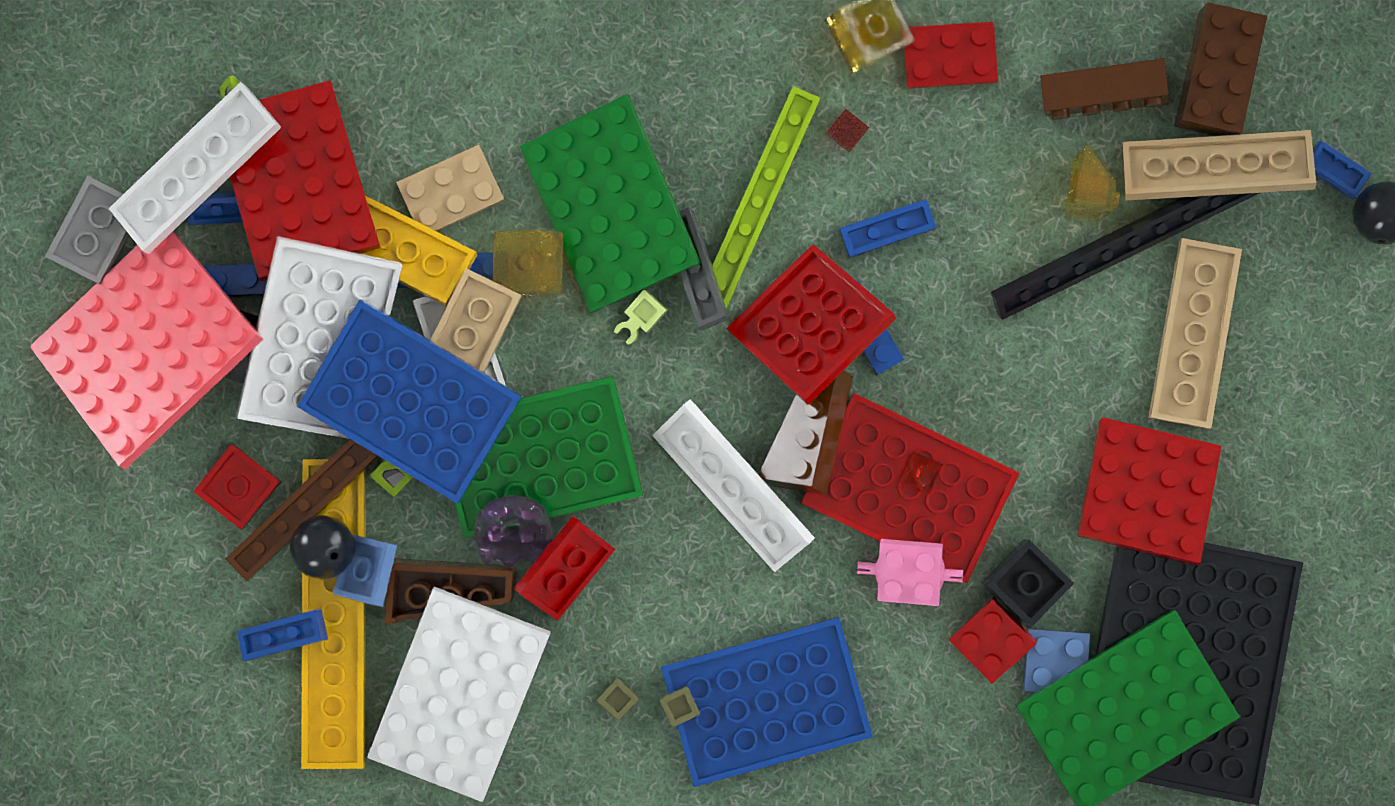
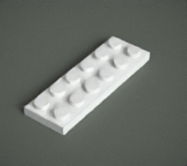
(194, 168)
(733, 486)

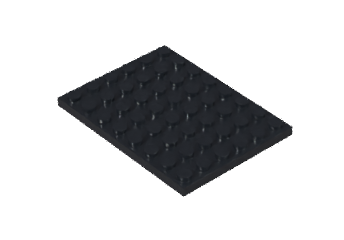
(1241, 620)

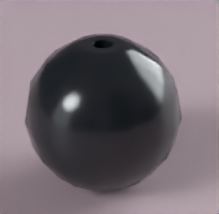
(1376, 213)
(322, 547)

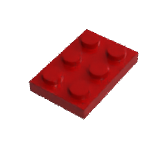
(951, 55)
(564, 568)

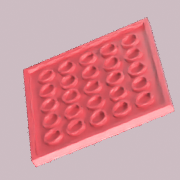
(145, 346)

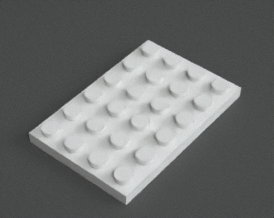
(301, 316)
(458, 694)

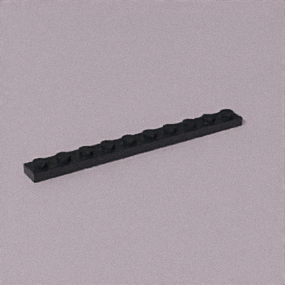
(1109, 251)

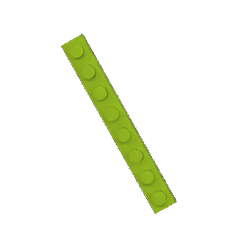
(763, 190)

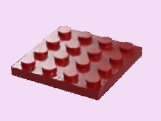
(811, 324)
(1149, 491)

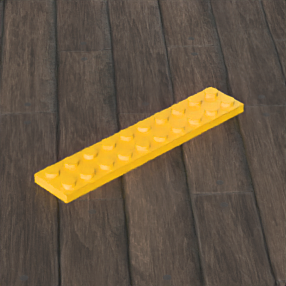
(335, 667)

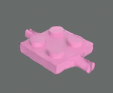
(910, 572)

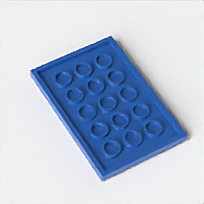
(409, 401)
(769, 701)

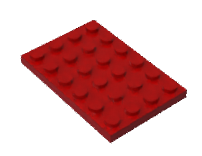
(304, 180)
(873, 500)

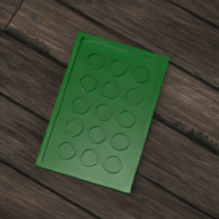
(610, 204)
(560, 450)
(1127, 711)

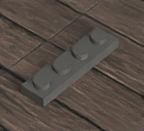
(701, 281)

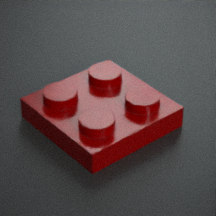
(237, 486)
(993, 640)

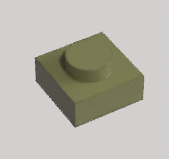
(618, 698)
(679, 706)

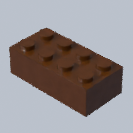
(1220, 70)

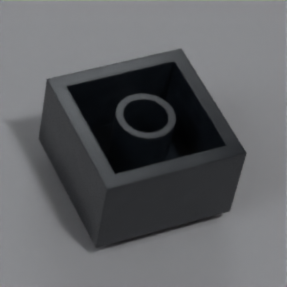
(1027, 583)

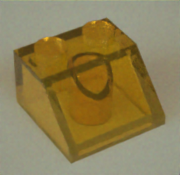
(868, 32)
(1090, 187)
(529, 261)

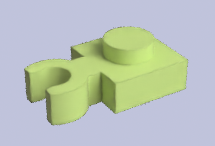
(643, 313)

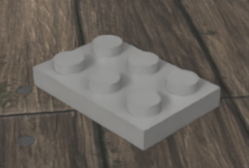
(90, 233)

